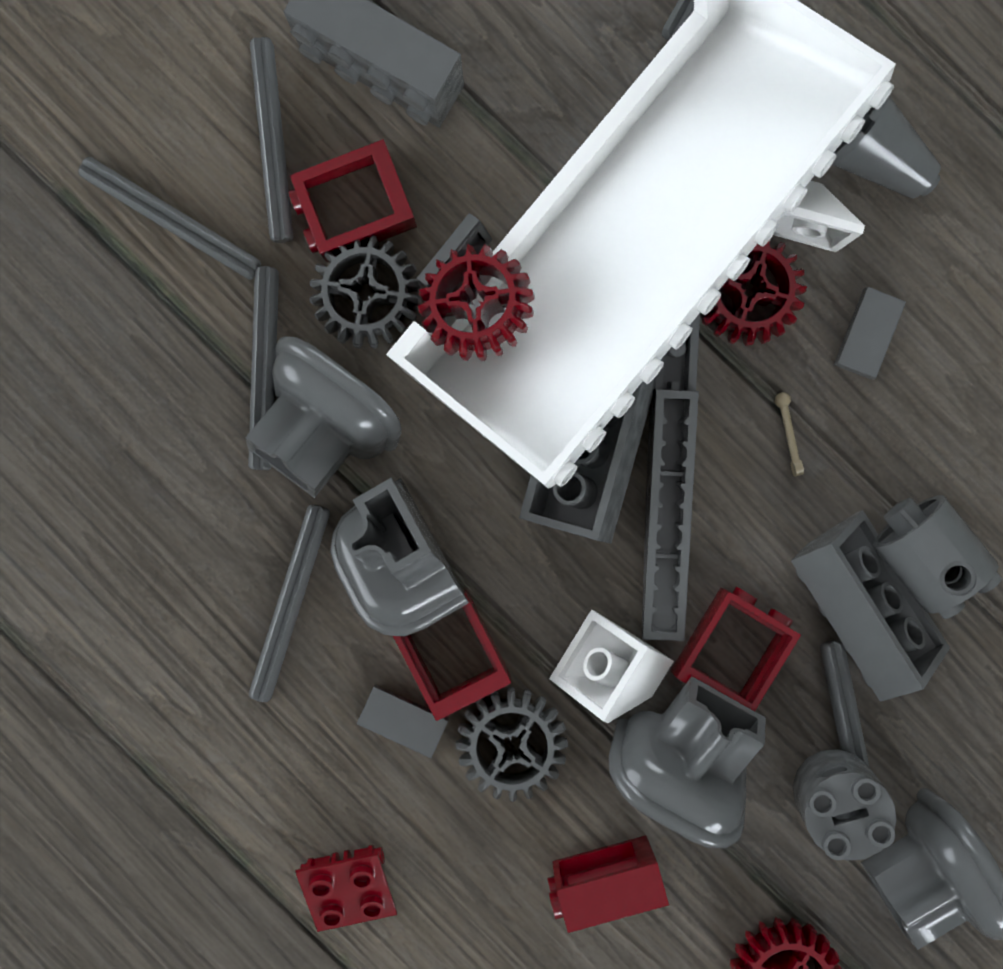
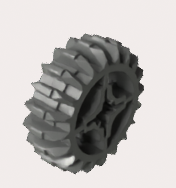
(363, 309)
(525, 754)

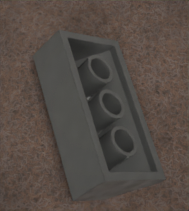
(871, 609)

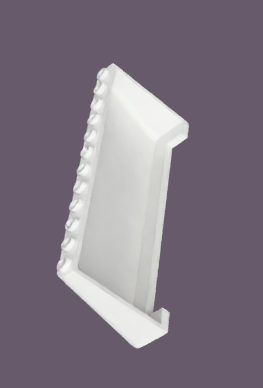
(655, 222)

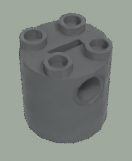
(925, 543)
(844, 805)

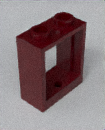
(384, 228)
(770, 662)
(468, 691)
(606, 884)

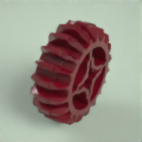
(782, 297)
(442, 303)
(795, 945)

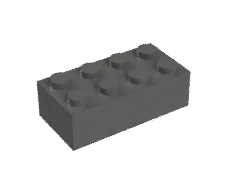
(380, 53)
(595, 493)

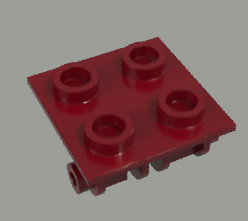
(346, 889)

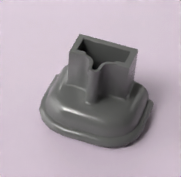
(319, 418)
(393, 563)
(689, 763)
(938, 875)

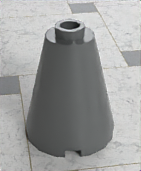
(890, 154)

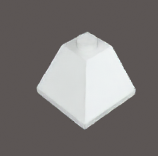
(820, 221)
(609, 668)

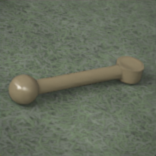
(783, 401)

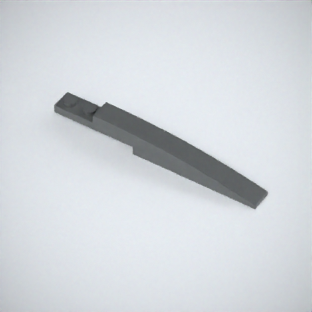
(670, 492)

